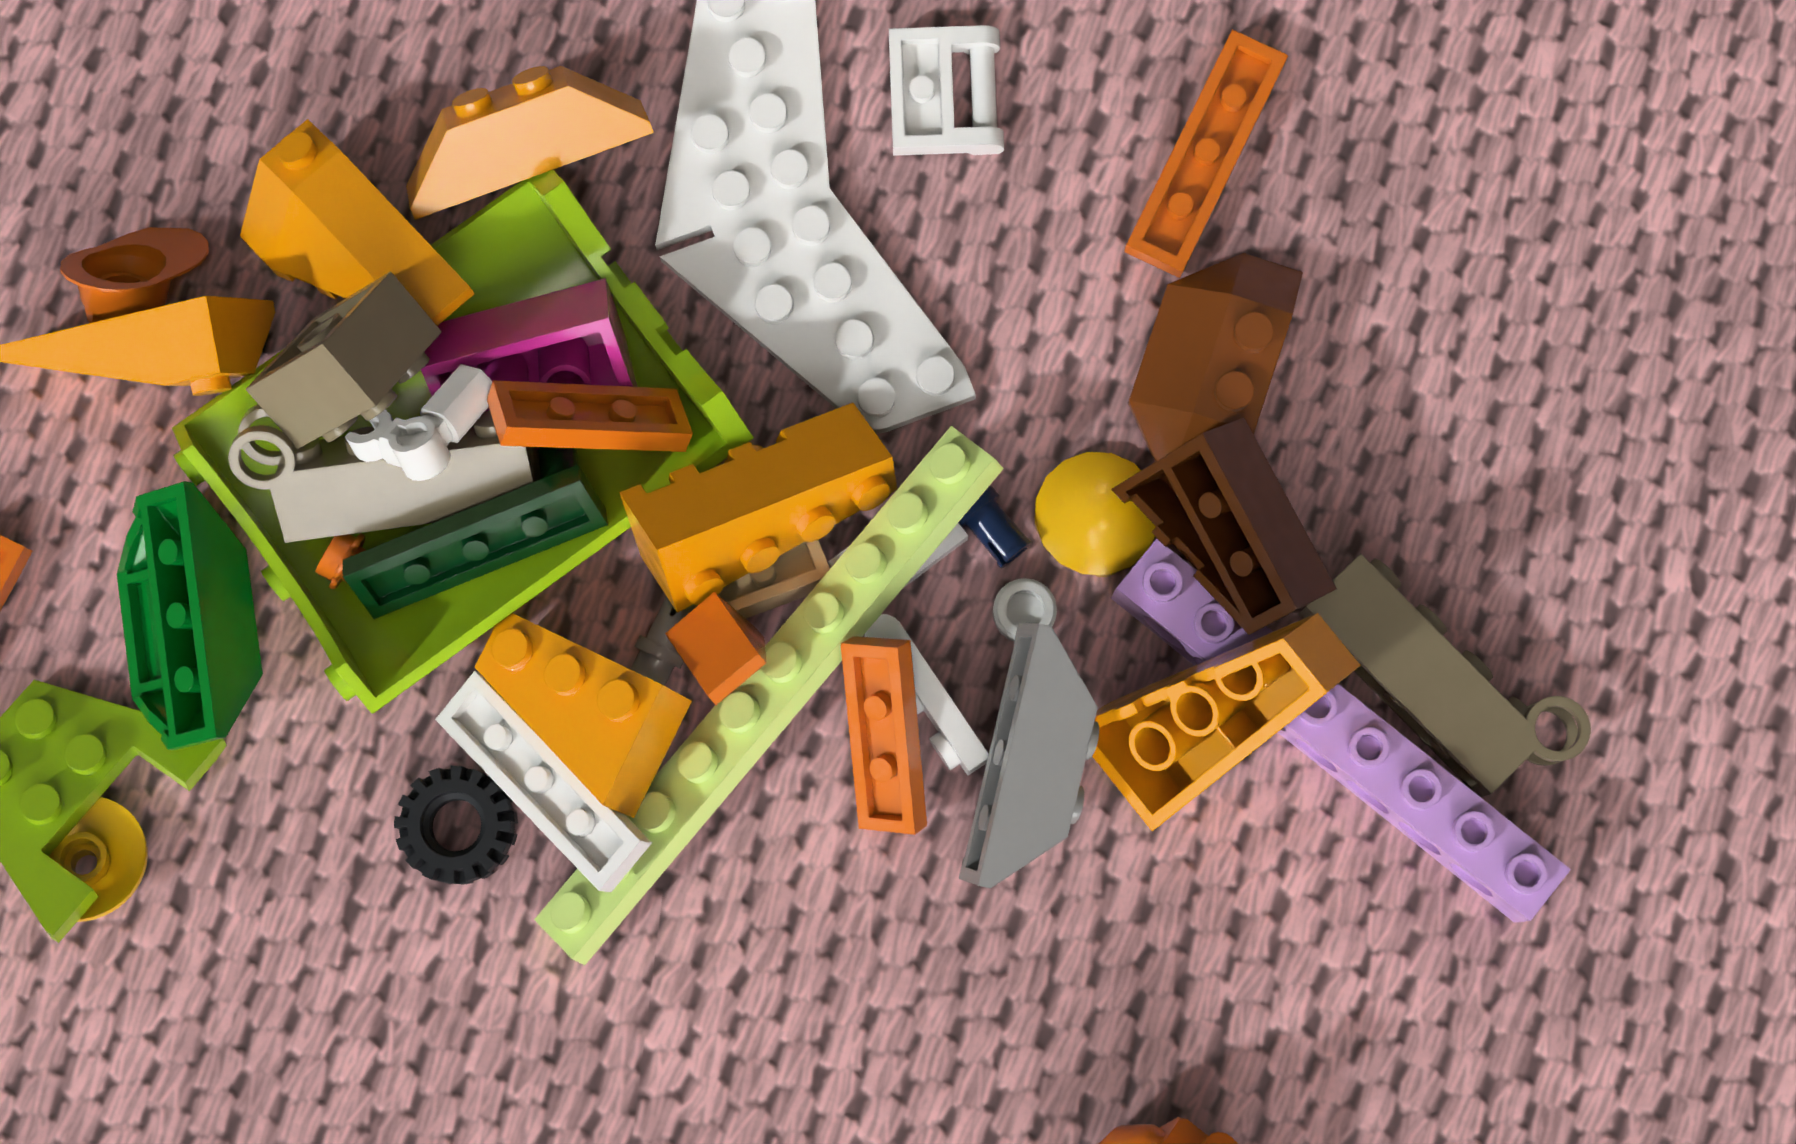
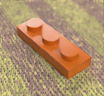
(588, 416)
(884, 734)

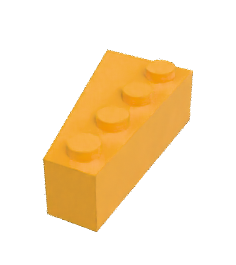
(1203, 721)

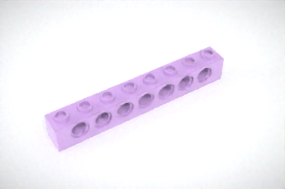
(1360, 750)

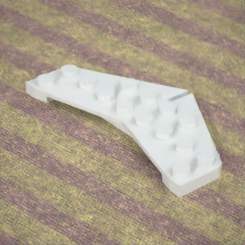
(783, 245)

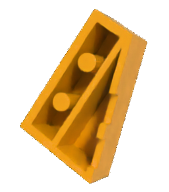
(586, 708)

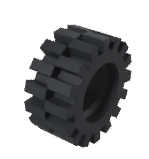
(418, 816)

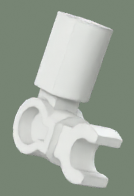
(422, 441)

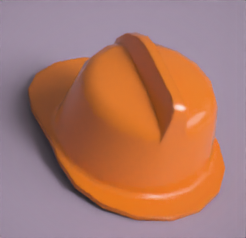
(133, 270)

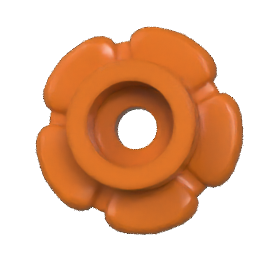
(332, 560)

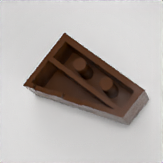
(1232, 524)

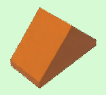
(718, 646)

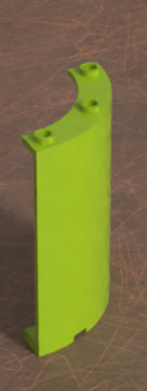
(507, 252)

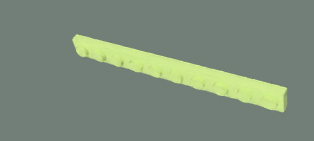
(797, 664)

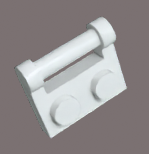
(924, 90)

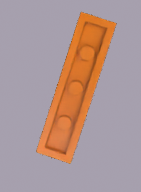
(1205, 153)

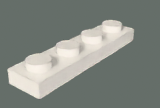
(590, 835)

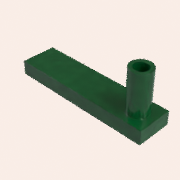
(479, 538)

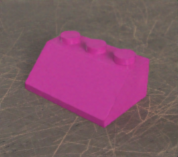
(542, 339)

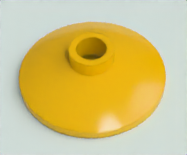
(120, 850)

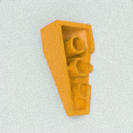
(333, 229)

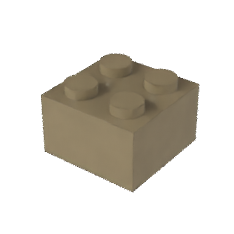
(346, 363)

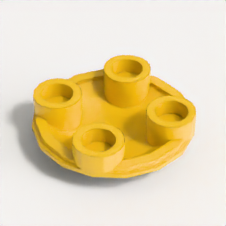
(1086, 521)

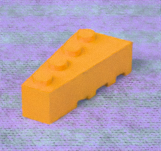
(758, 503)

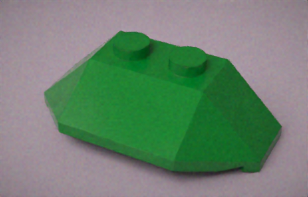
(187, 617)

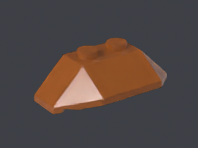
(1213, 350)

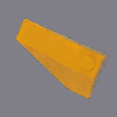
(176, 344)

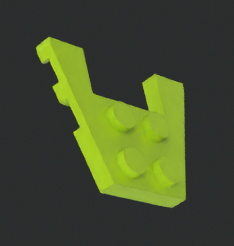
(54, 766)

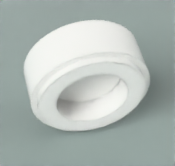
(1023, 602)

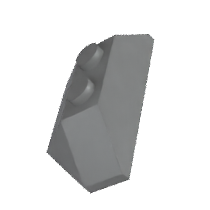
(1033, 760)

